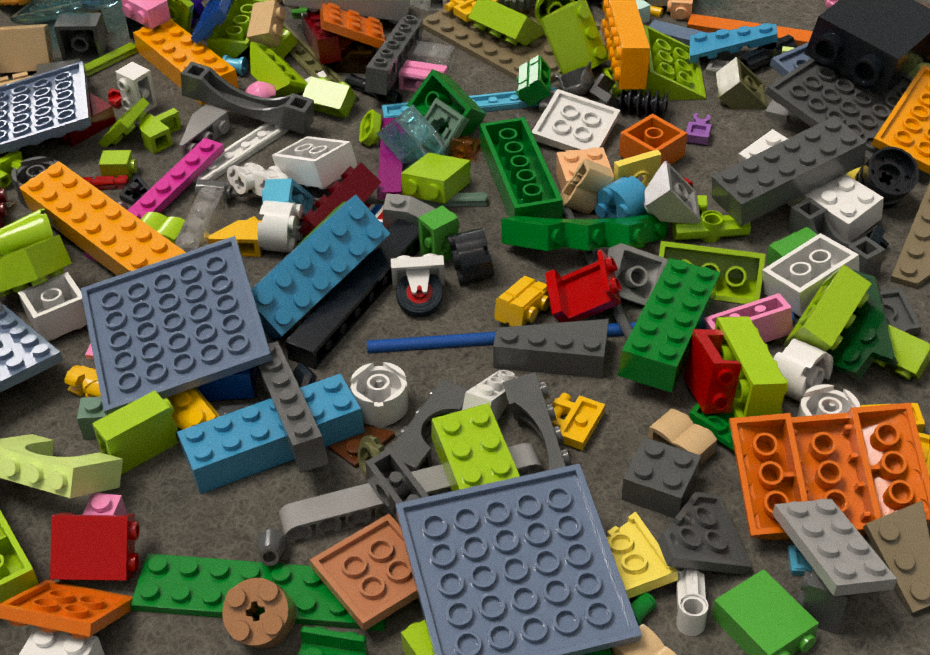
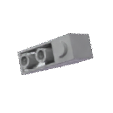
(205, 123)

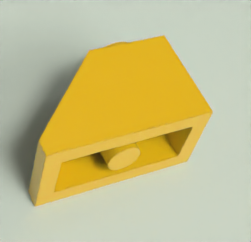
(246, 236)

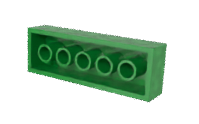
(520, 169)
(665, 326)

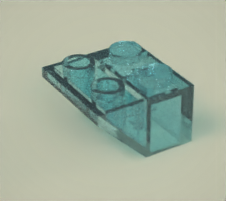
(411, 136)

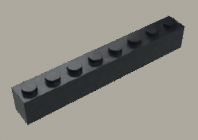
(351, 297)

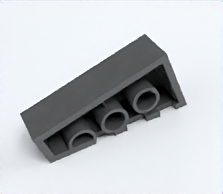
(553, 348)

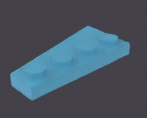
(733, 40)

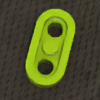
(369, 128)

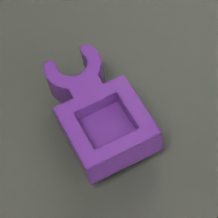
(699, 130)

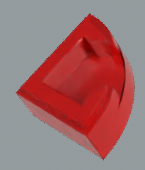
(114, 98)

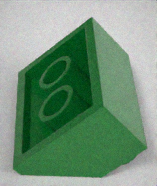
(445, 89)

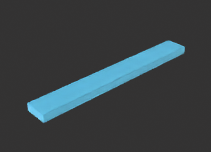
(486, 102)

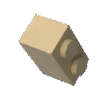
(266, 23)

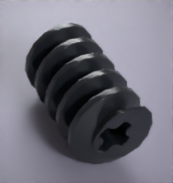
(643, 103)

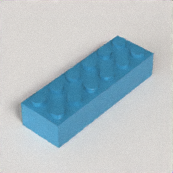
(316, 266)
(255, 440)

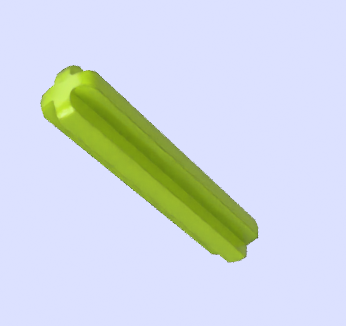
(110, 58)

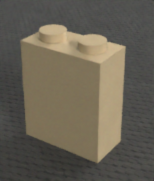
(24, 47)

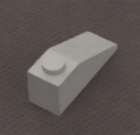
(403, 208)

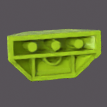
(273, 69)

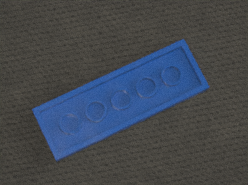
(212, 15)

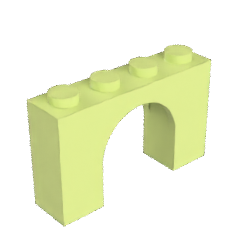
(31, 463)

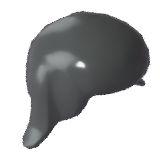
(577, 81)

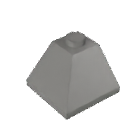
(671, 197)
(636, 272)

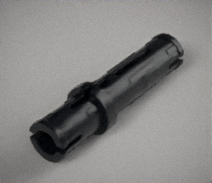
(359, 84)

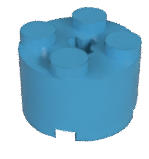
(621, 199)

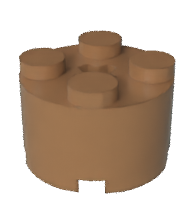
(243, 603)

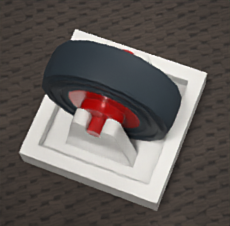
(418, 283)

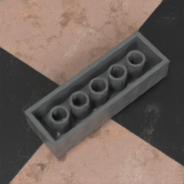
(788, 170)

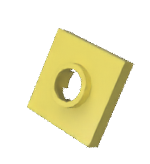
(643, 164)

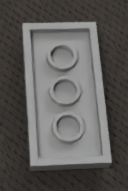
(834, 547)

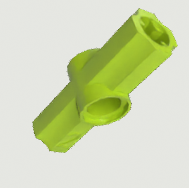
(710, 228)

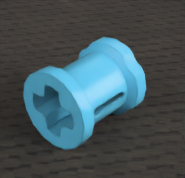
(240, 65)

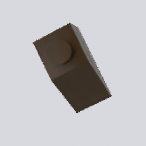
(354, 58)

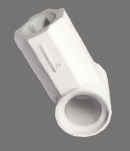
(691, 602)

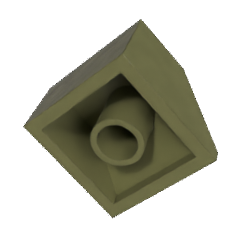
(740, 87)

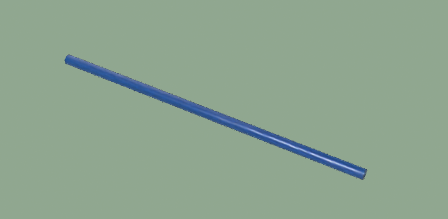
(456, 340)

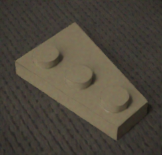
(904, 547)

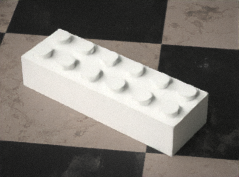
(849, 203)

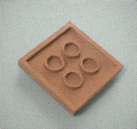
(369, 572)

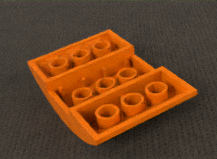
(858, 458)

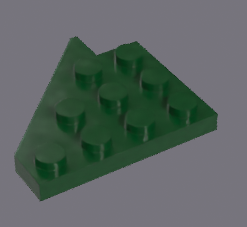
(866, 337)

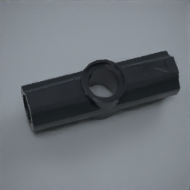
(763, 54)

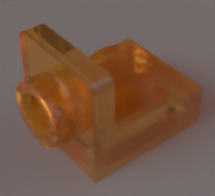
(464, 147)

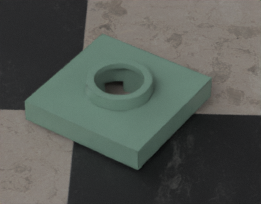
(442, 113)

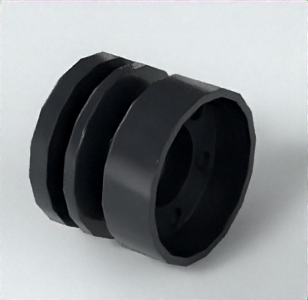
(890, 174)

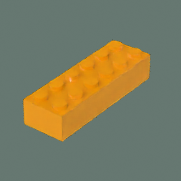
(626, 43)
(172, 50)

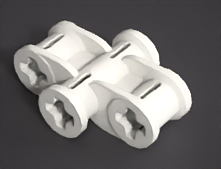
(252, 177)

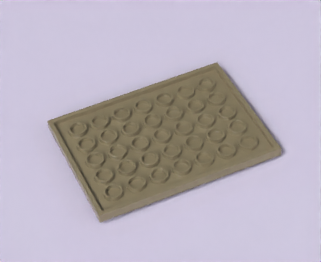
(489, 48)

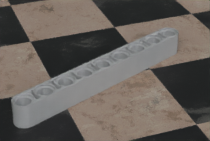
(361, 503)

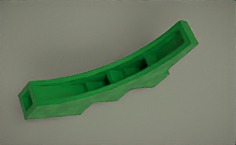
(581, 233)

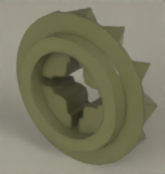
(368, 448)

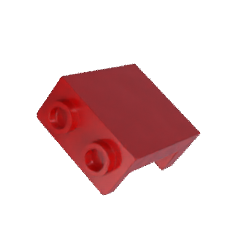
(584, 290)
(708, 375)
(93, 547)

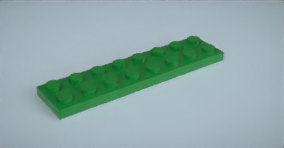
(200, 587)

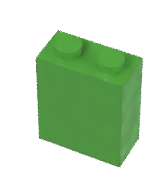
(765, 618)

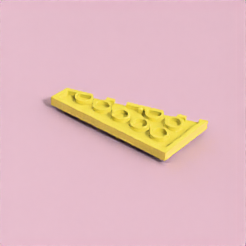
(639, 557)

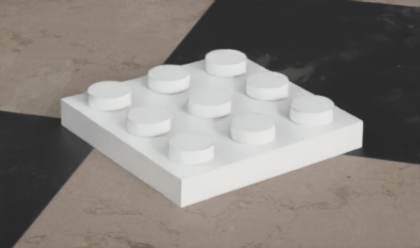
(575, 122)

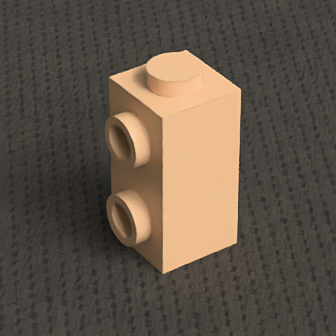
(680, 9)

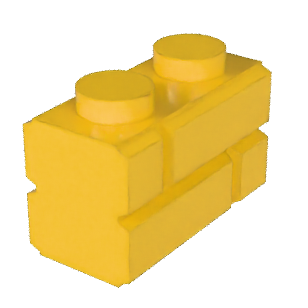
(522, 302)

